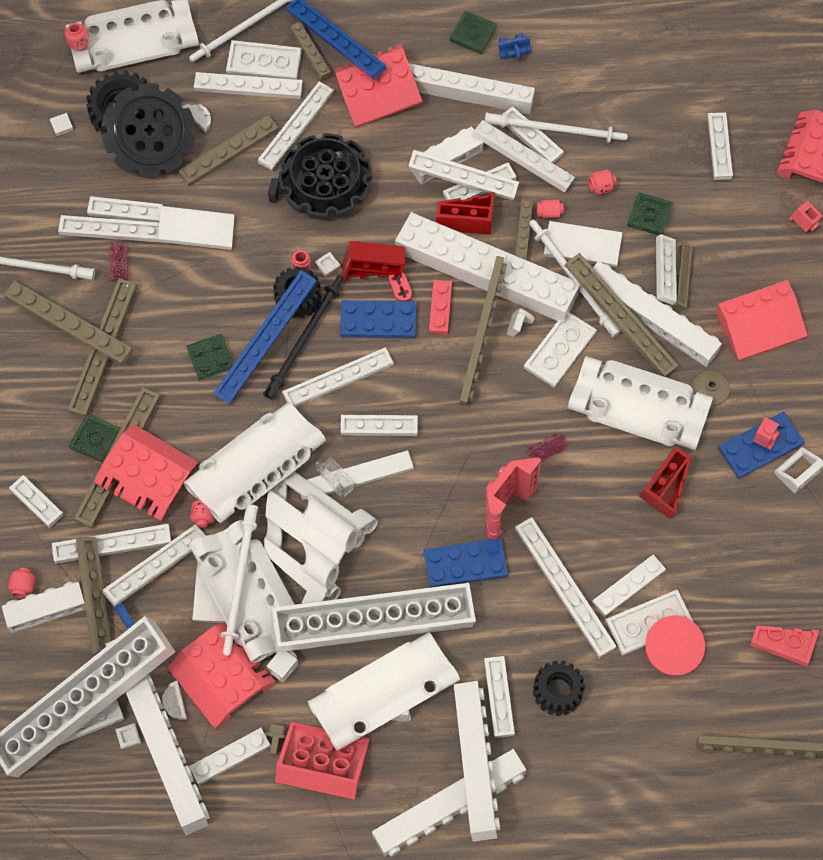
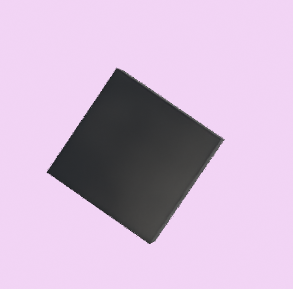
(274, 190)

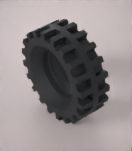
(106, 91)

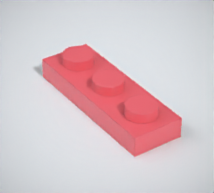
(440, 307)

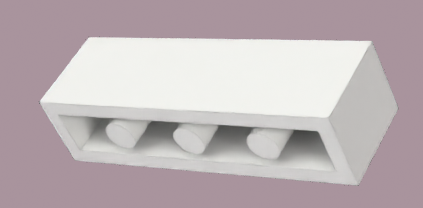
(455, 149)
(44, 607)

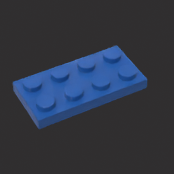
(378, 319)
(747, 456)
(465, 563)

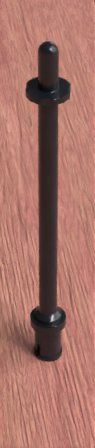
(278, 380)

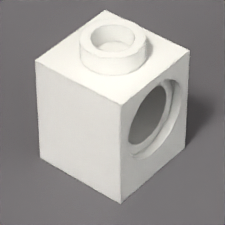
(283, 665)

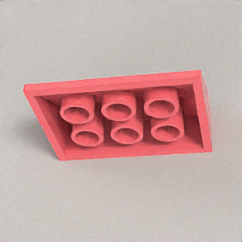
(762, 320)
(314, 764)

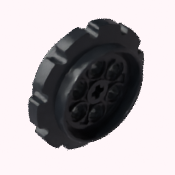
(148, 99)
(325, 176)

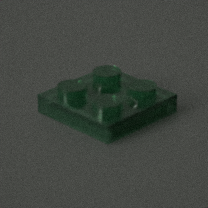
(473, 32)
(650, 214)
(210, 357)
(94, 438)

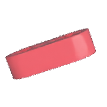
(403, 285)

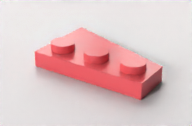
(788, 644)

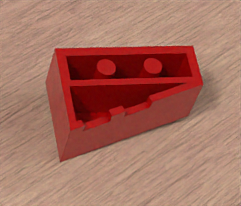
(467, 215)
(372, 259)
(666, 484)

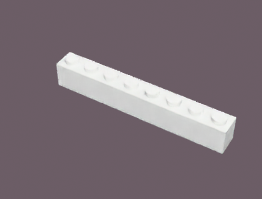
(473, 89)
(661, 317)
(475, 761)
(442, 807)

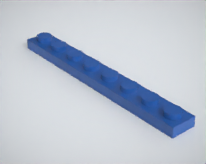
(336, 38)
(265, 337)

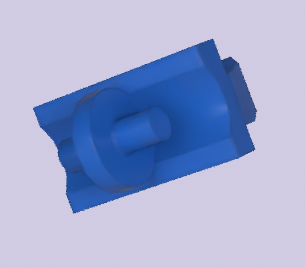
(514, 47)

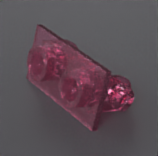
(118, 261)
(553, 446)

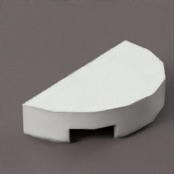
(200, 115)
(173, 702)

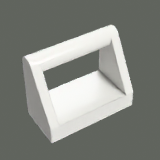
(797, 484)

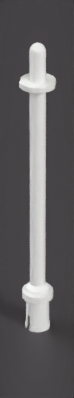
(205, 49)
(503, 120)
(74, 271)
(604, 318)
(248, 526)

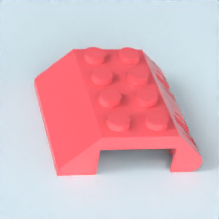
(384, 95)
(805, 148)
(146, 470)
(516, 478)
(218, 681)

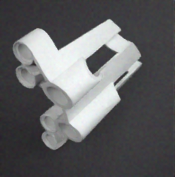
(324, 531)

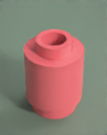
(549, 209)
(301, 259)

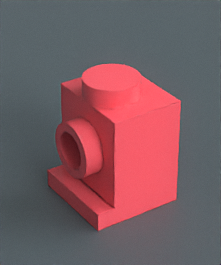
(807, 217)
(767, 433)

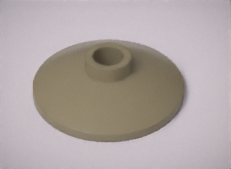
(719, 392)

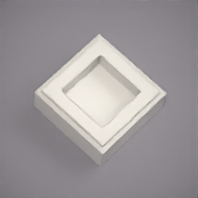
(61, 124)
(327, 264)
(128, 736)

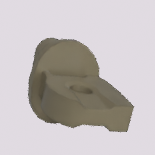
(275, 732)

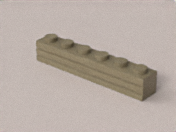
(310, 51)
(523, 229)
(683, 267)

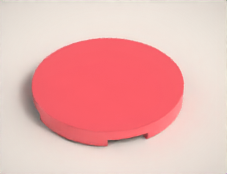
(674, 645)

